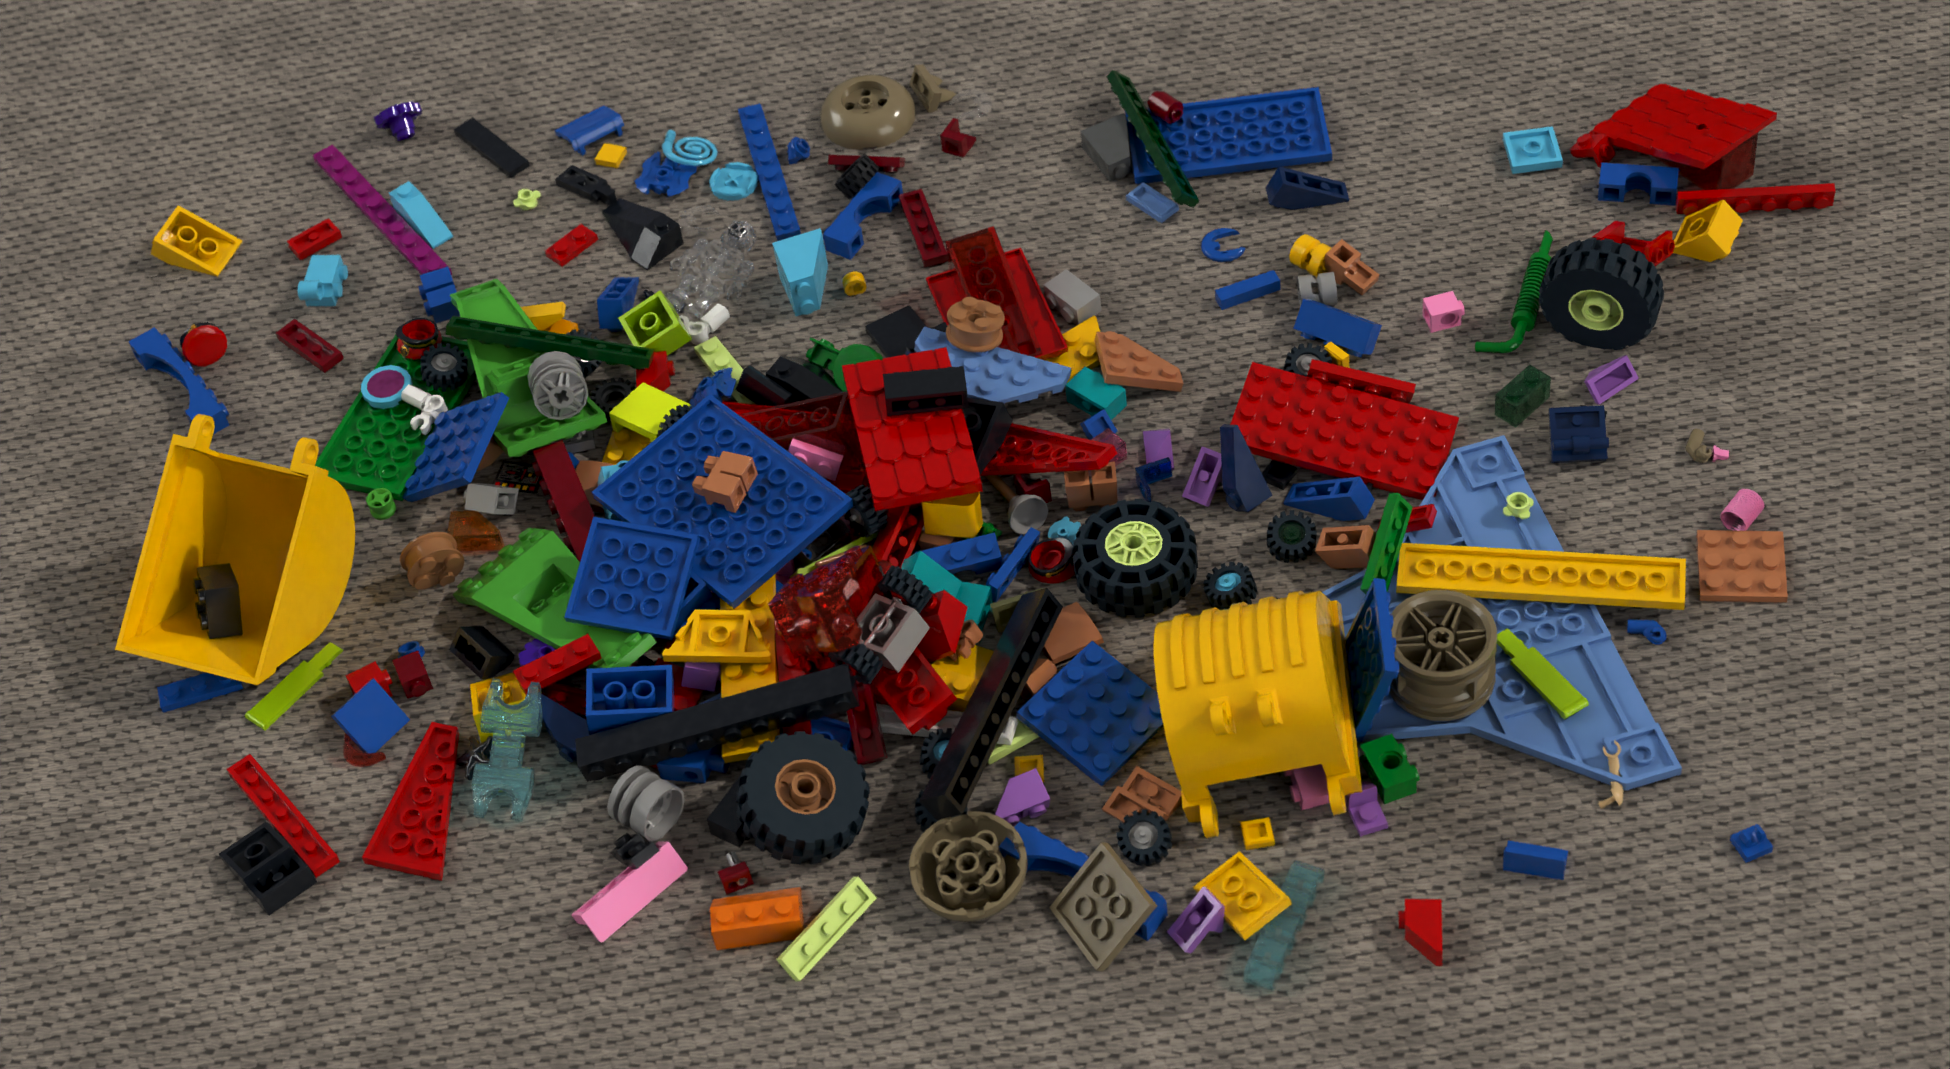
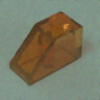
(474, 532)

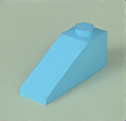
(419, 214)

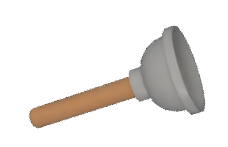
(1023, 510)

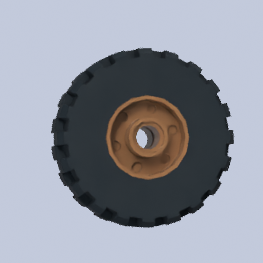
(802, 797)

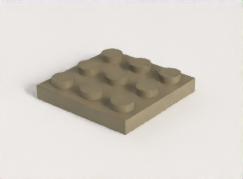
(1102, 906)

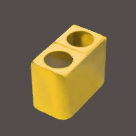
(953, 516)

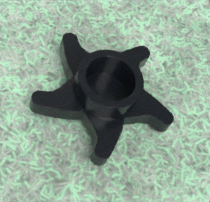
(477, 753)

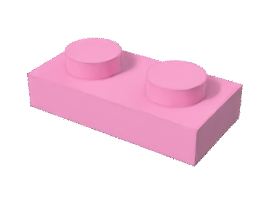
(818, 459)

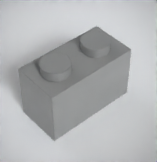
(1072, 297)
(490, 498)

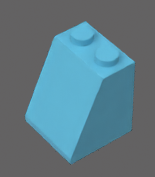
(802, 270)

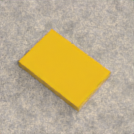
(1246, 893)

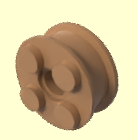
(975, 325)
(432, 560)

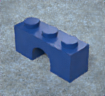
(1655, 180)
(974, 554)

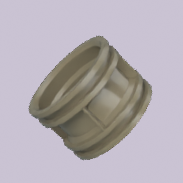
(1442, 636)

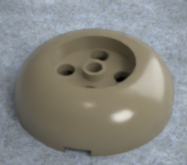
(867, 112)
(966, 848)

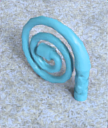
(693, 145)

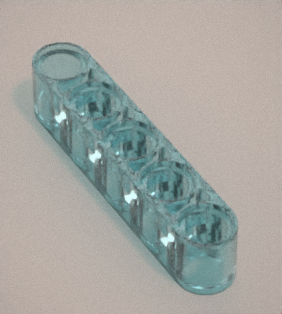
(1279, 934)

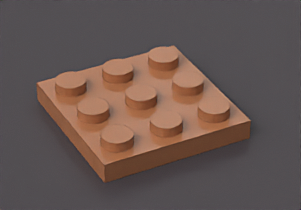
(1741, 566)

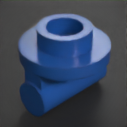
(797, 150)

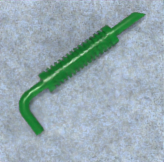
(1527, 303)

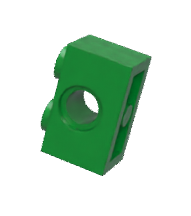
(1384, 754)

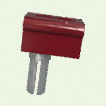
(735, 876)

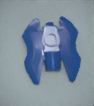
(664, 177)
(717, 386)

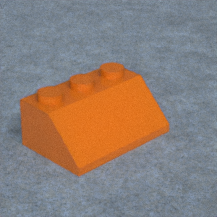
(757, 918)

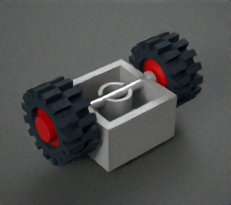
(888, 626)

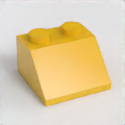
(1708, 233)

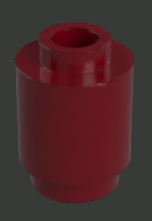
(1165, 106)

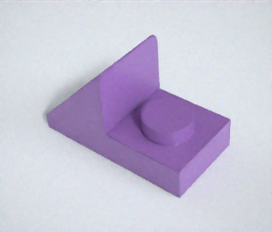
(1204, 477)
(1366, 810)
(1201, 915)

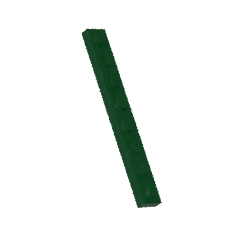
(1153, 140)
(540, 341)

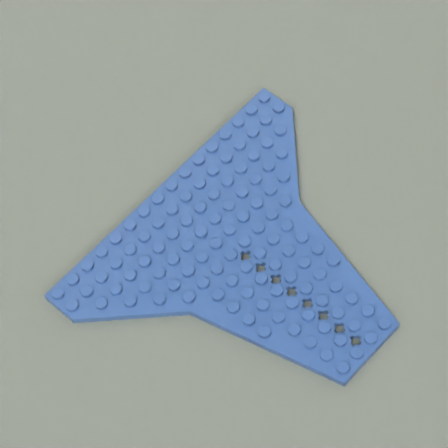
(1568, 635)

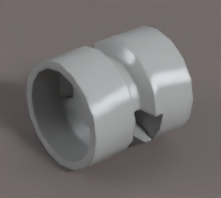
(1325, 288)

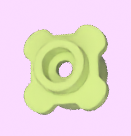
(527, 199)
(1518, 505)

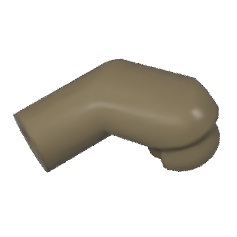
(1695, 449)

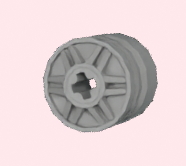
(557, 385)
(645, 803)

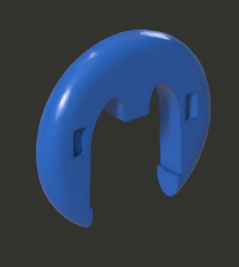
(1210, 248)

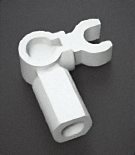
(708, 323)
(429, 404)

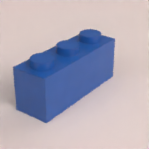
(1337, 327)

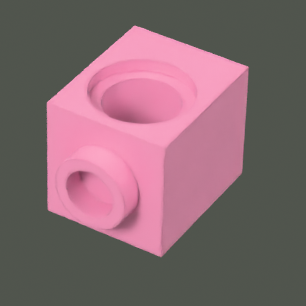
(1442, 311)

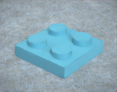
(1532, 150)

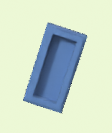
(1152, 202)

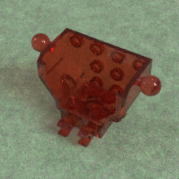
(822, 607)

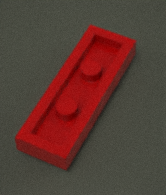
(558, 663)

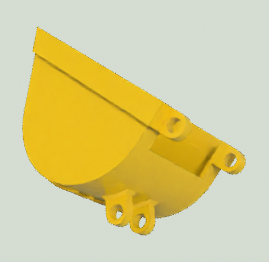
(276, 527)
(1256, 697)

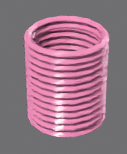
(1744, 505)

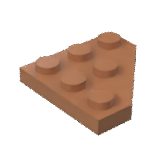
(1133, 365)

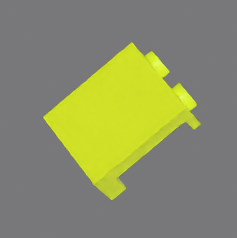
(644, 411)

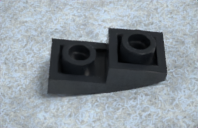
(633, 850)

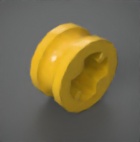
(854, 283)

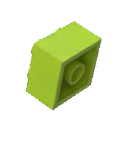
(655, 325)

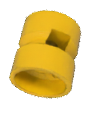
(1309, 254)

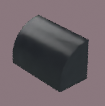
(762, 389)
(481, 651)

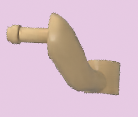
(1616, 788)

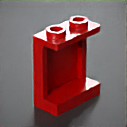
(1654, 250)

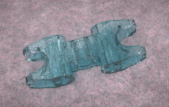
(505, 771)

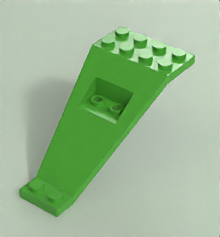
(506, 371)
(532, 590)

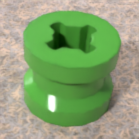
(384, 498)

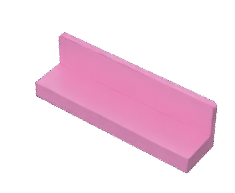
(630, 892)

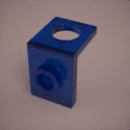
(1152, 473)

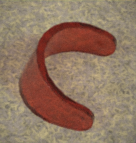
(359, 758)

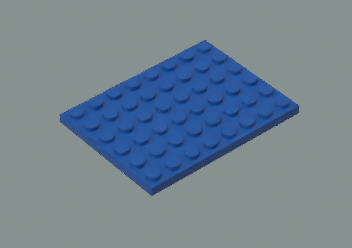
(740, 549)

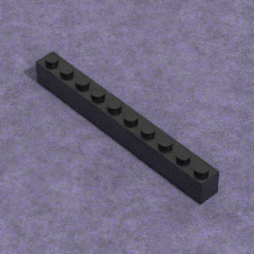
(991, 705)
(717, 722)

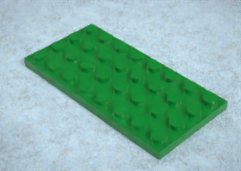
(378, 445)

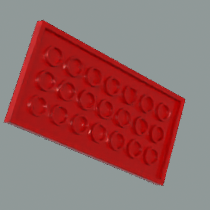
(1343, 431)

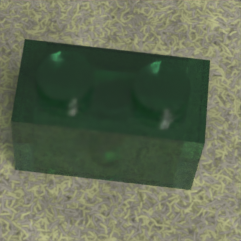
(1522, 395)

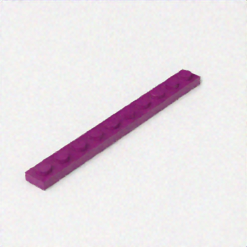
(378, 211)

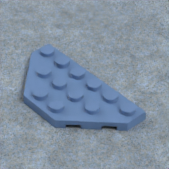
(999, 373)

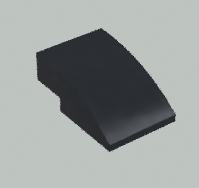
(268, 868)

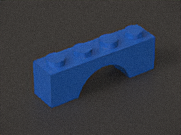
(877, 196)

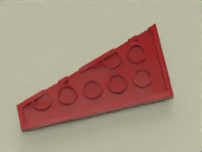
(1044, 451)
(417, 818)

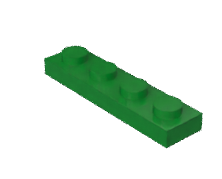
(1387, 541)

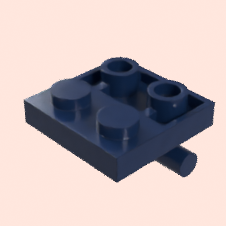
(1578, 434)

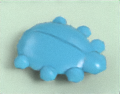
(1064, 529)

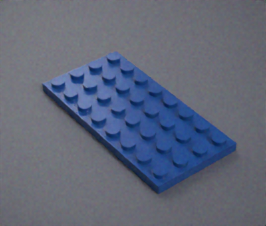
(1239, 135)

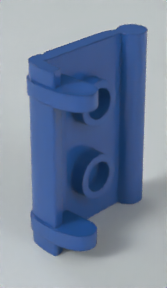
(591, 128)

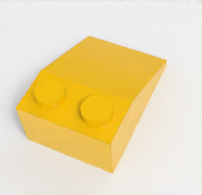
(194, 243)
(963, 674)
(512, 695)

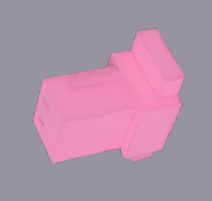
(1720, 454)

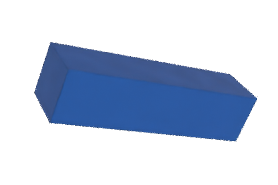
(1247, 290)

